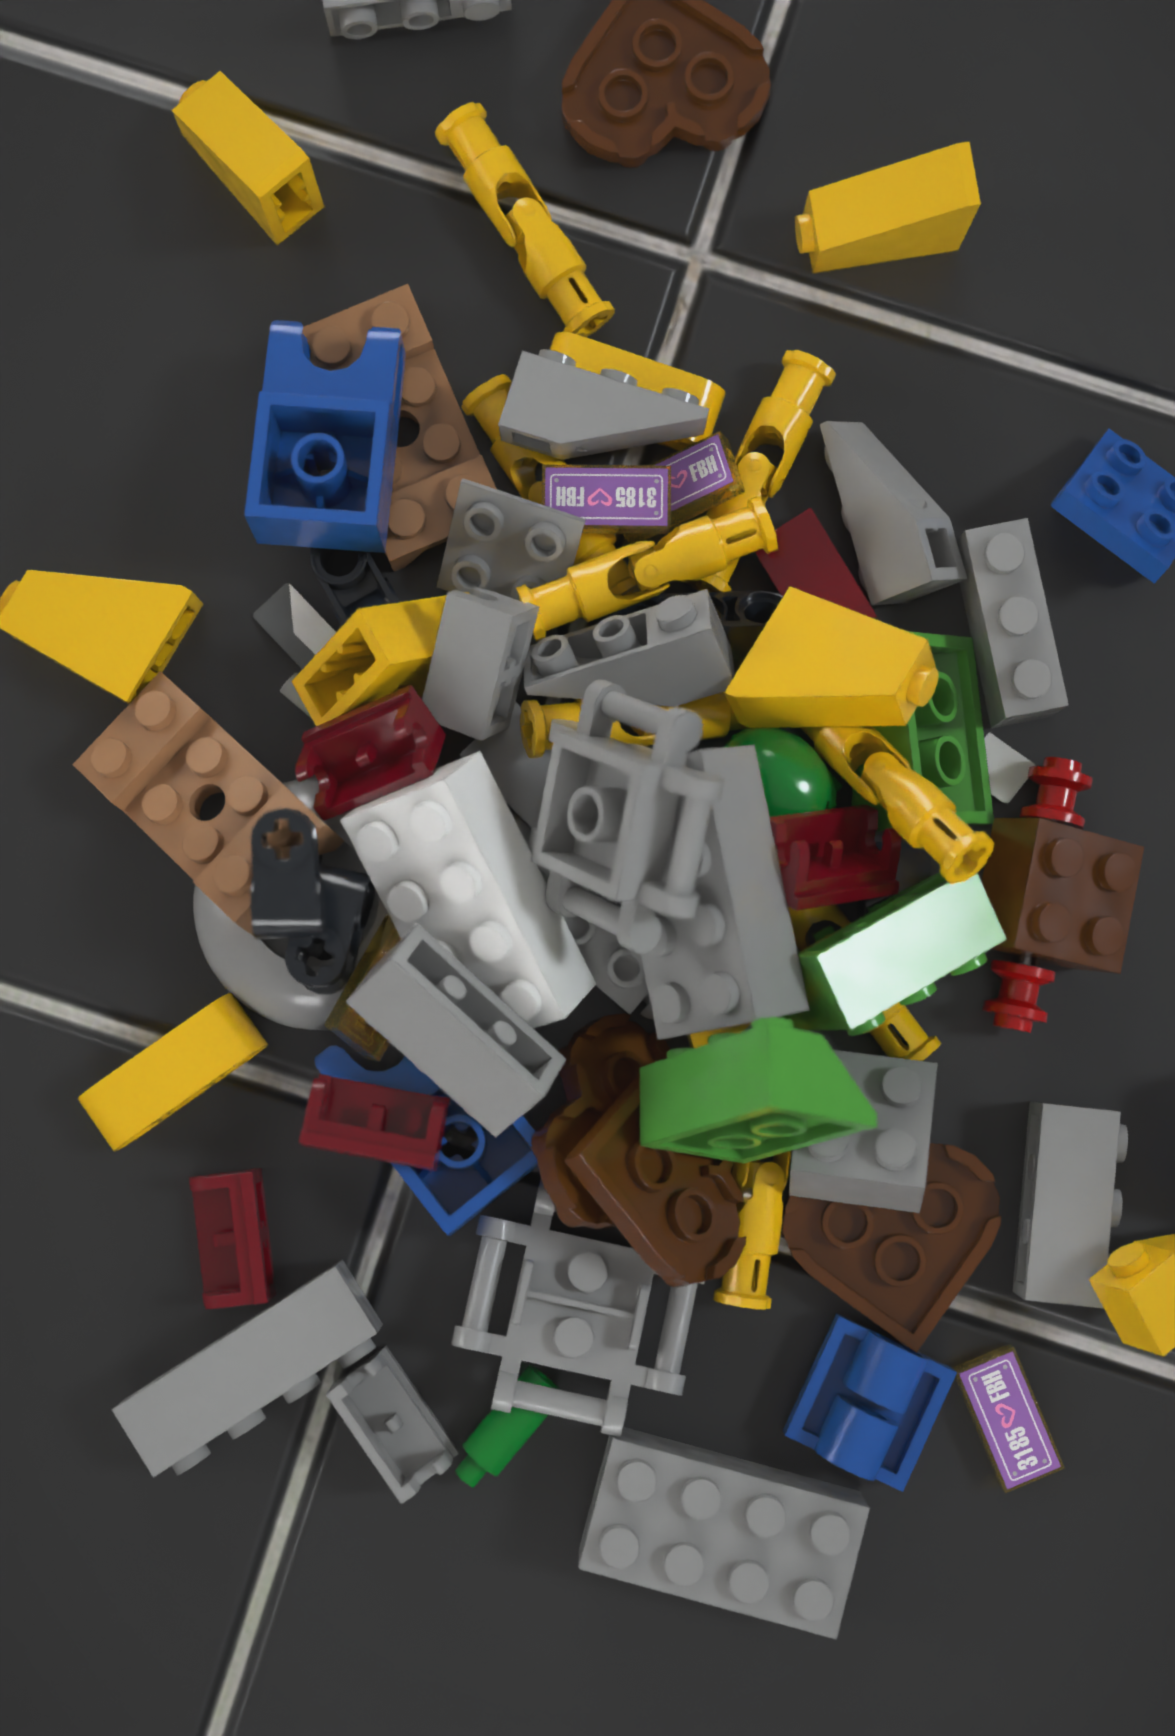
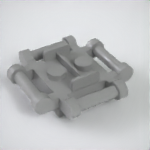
(613, 816)
(572, 1311)

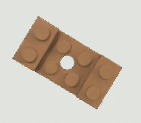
(444, 452)
(161, 767)

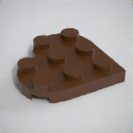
(663, 75)
(597, 1070)
(664, 1202)
(900, 1263)

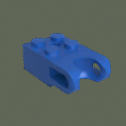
(325, 422)
(458, 1186)

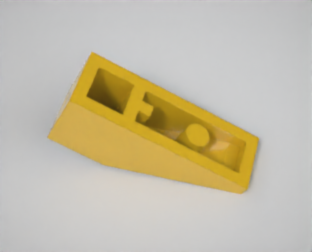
(1140, 1293)

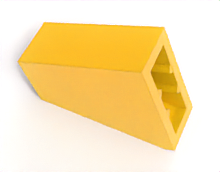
(250, 155)
(891, 212)
(100, 626)
(371, 657)
(830, 669)

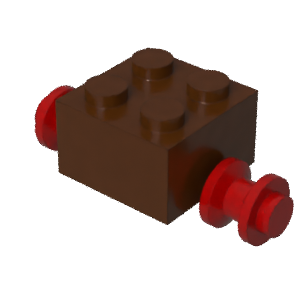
(1055, 893)

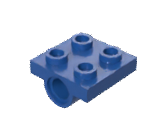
(1124, 504)
(869, 1403)

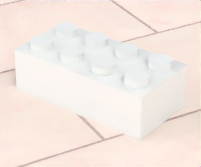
(462, 871)

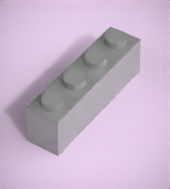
(248, 1369)

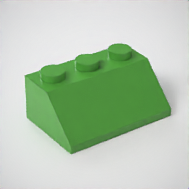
(946, 735)
(750, 1095)

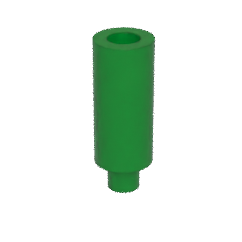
(501, 1435)

